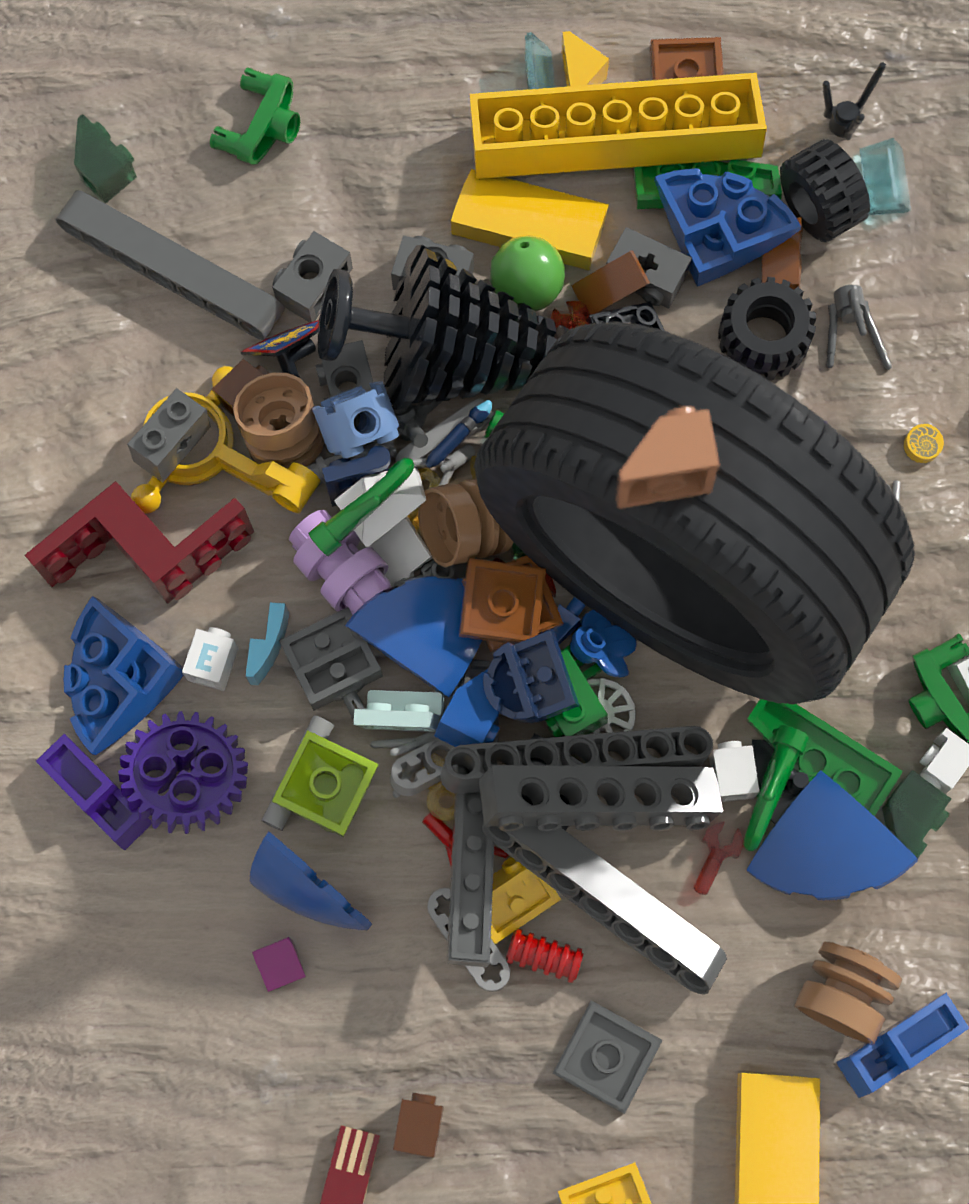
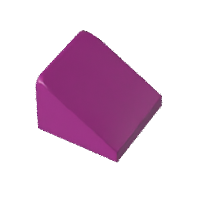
(279, 964)

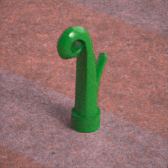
(330, 534)
(788, 746)

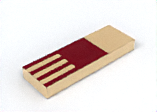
(350, 1167)

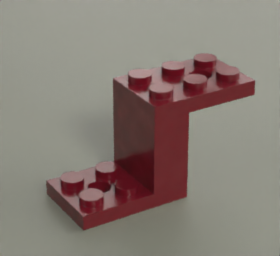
(119, 519)

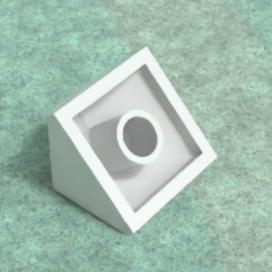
(391, 512)

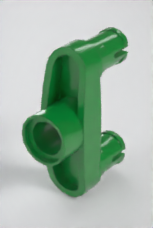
(270, 123)
(937, 700)

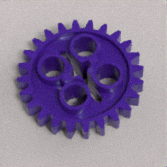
(210, 791)

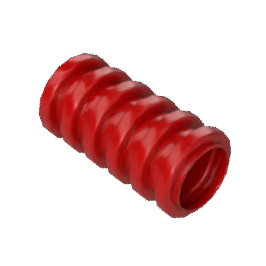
(544, 955)

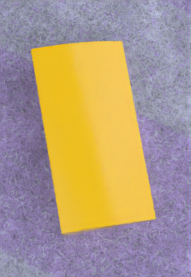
(507, 208)
(777, 1139)

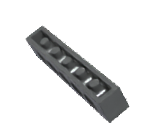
(692, 786)

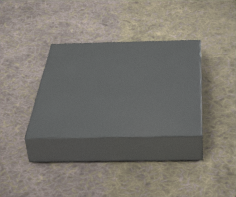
(607, 1057)

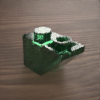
(101, 163)
(915, 810)

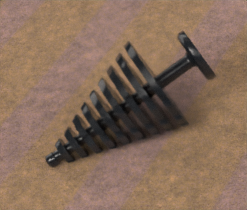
(443, 332)

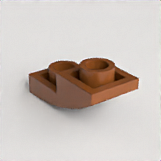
(784, 261)
(611, 283)

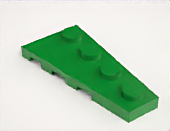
(763, 177)
(844, 760)

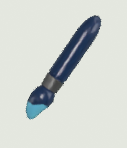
(459, 433)

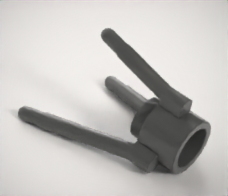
(853, 308)

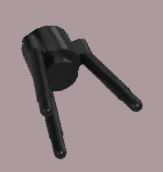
(847, 115)

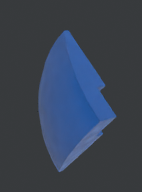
(722, 220)
(420, 629)
(114, 676)
(829, 846)
(295, 886)

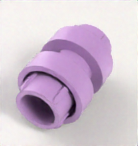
(348, 574)

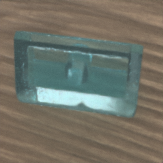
(538, 63)
(885, 177)

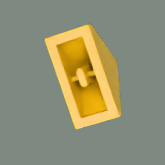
(582, 62)

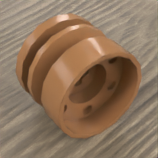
(278, 420)
(459, 525)
(849, 989)

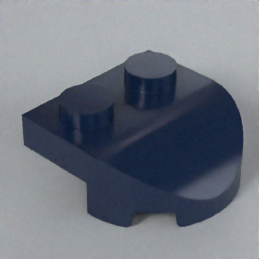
(530, 680)

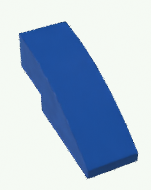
(902, 1045)

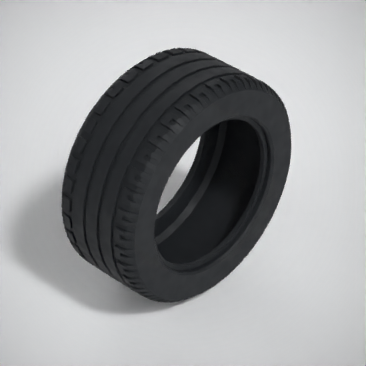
(746, 585)

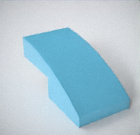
(264, 652)

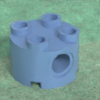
(338, 415)

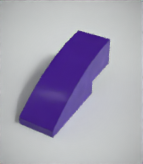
(93, 791)

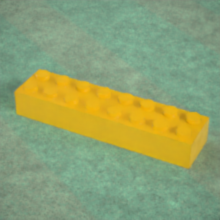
(617, 125)

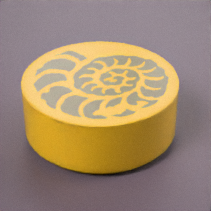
(923, 443)

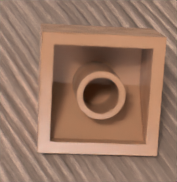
(671, 461)

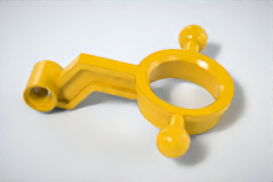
(287, 487)

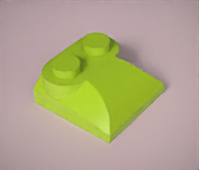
(325, 783)

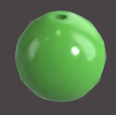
(528, 271)

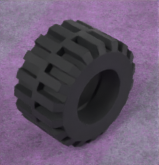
(825, 190)
(772, 302)

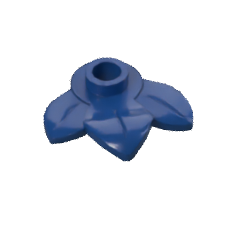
(603, 644)

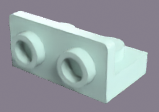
(401, 711)

